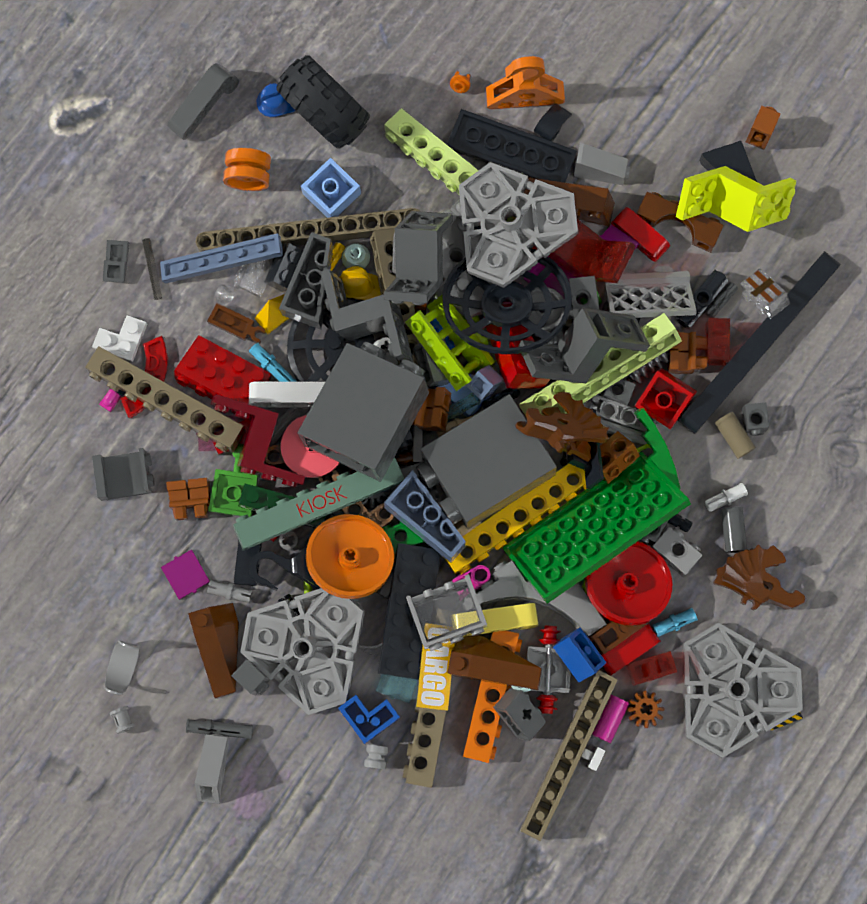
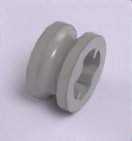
(286, 547)

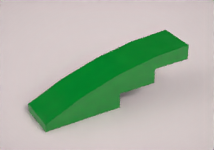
(661, 455)

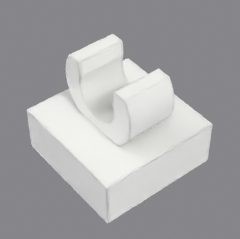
(593, 757)

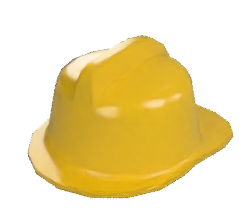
(359, 283)

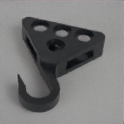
(296, 567)

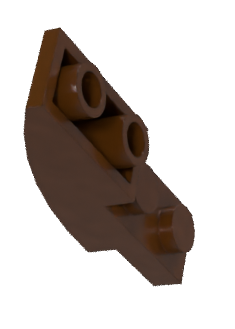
(612, 635)

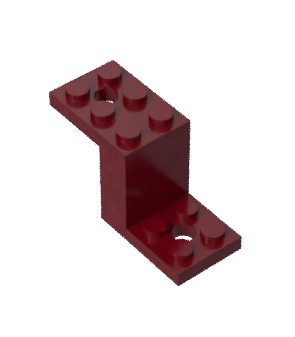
(257, 440)

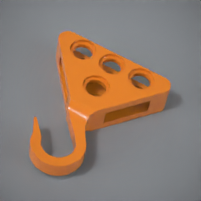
(525, 86)

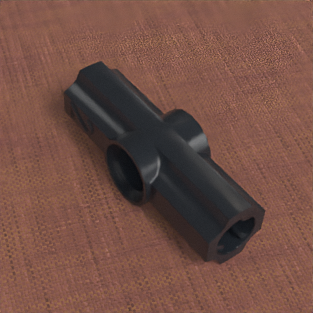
(709, 290)

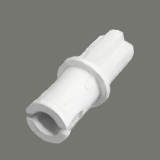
(726, 497)

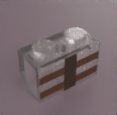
(764, 293)

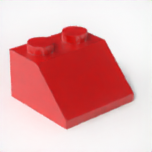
(666, 398)

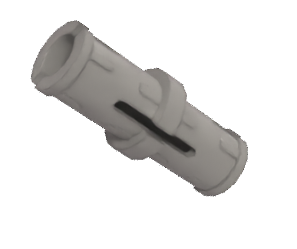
(229, 591)

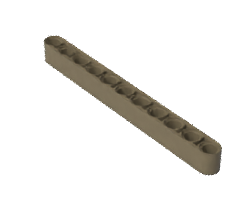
(299, 228)

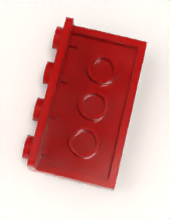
(217, 371)

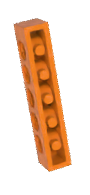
(473, 749)

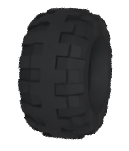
(322, 102)

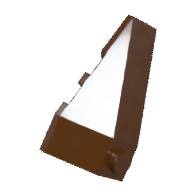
(217, 642)
(489, 662)

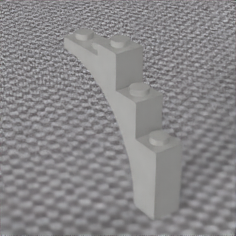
(571, 604)

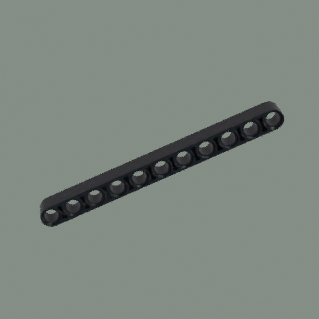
(758, 344)

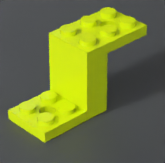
(736, 198)

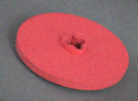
(300, 458)

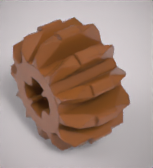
(645, 717)

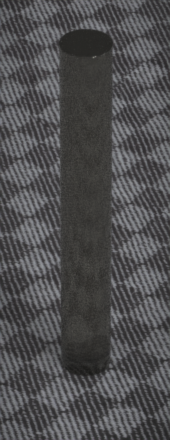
(152, 269)

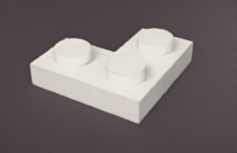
(126, 342)

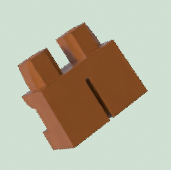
(683, 356)
(433, 413)
(181, 500)

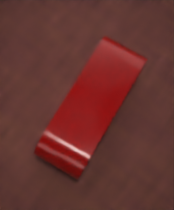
(650, 241)
(630, 649)

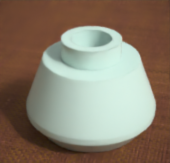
(361, 259)

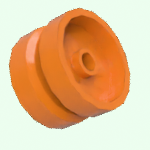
(247, 169)

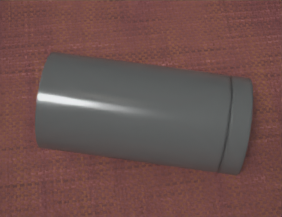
(734, 529)

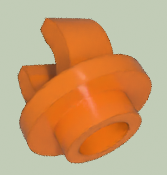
(460, 83)

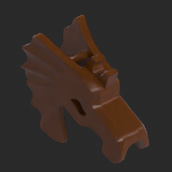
(565, 431)
(747, 576)

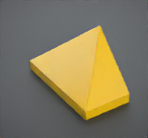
(270, 315)

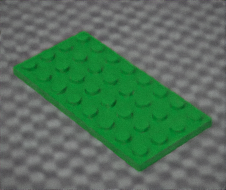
(595, 528)

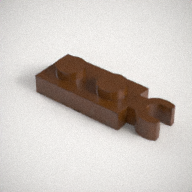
(234, 323)

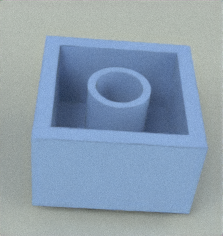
(331, 189)

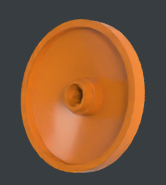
(349, 556)

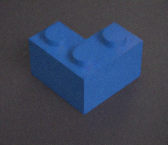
(367, 723)

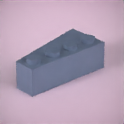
(424, 516)

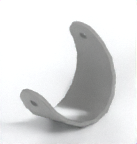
(121, 667)

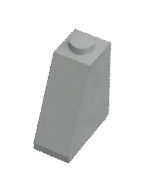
(600, 165)
(211, 768)

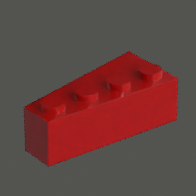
(513, 366)

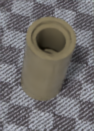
(735, 435)

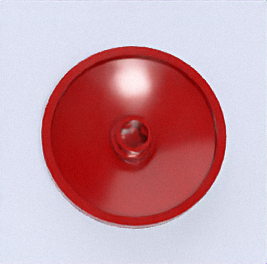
(631, 586)

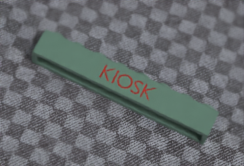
(312, 505)

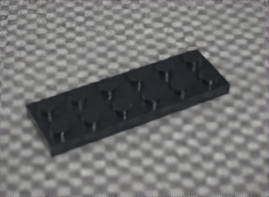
(510, 147)
(413, 573)

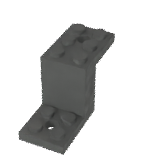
(418, 257)
(365, 317)
(585, 346)

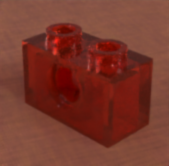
(718, 341)
(651, 668)

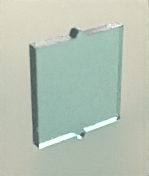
(397, 687)

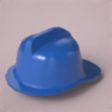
(271, 102)

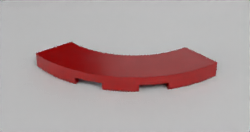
(156, 366)

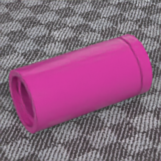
(610, 719)

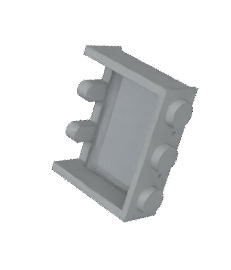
(447, 613)

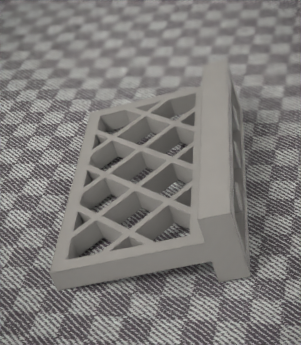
(649, 286)

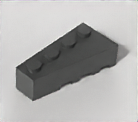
(305, 296)

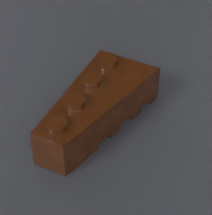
(591, 202)

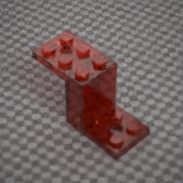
(593, 256)

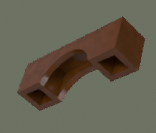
(703, 230)

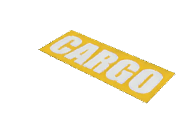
(434, 679)

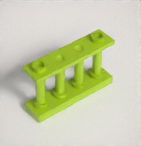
(438, 350)

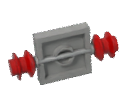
(554, 675)

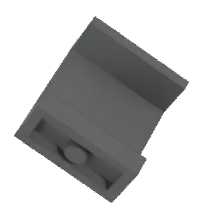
(123, 475)

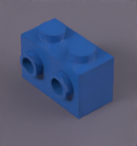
(576, 653)

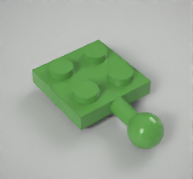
(229, 487)

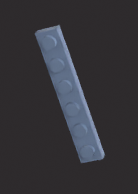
(221, 258)

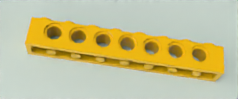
(515, 528)

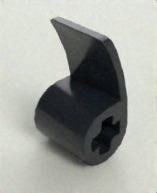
(551, 122)

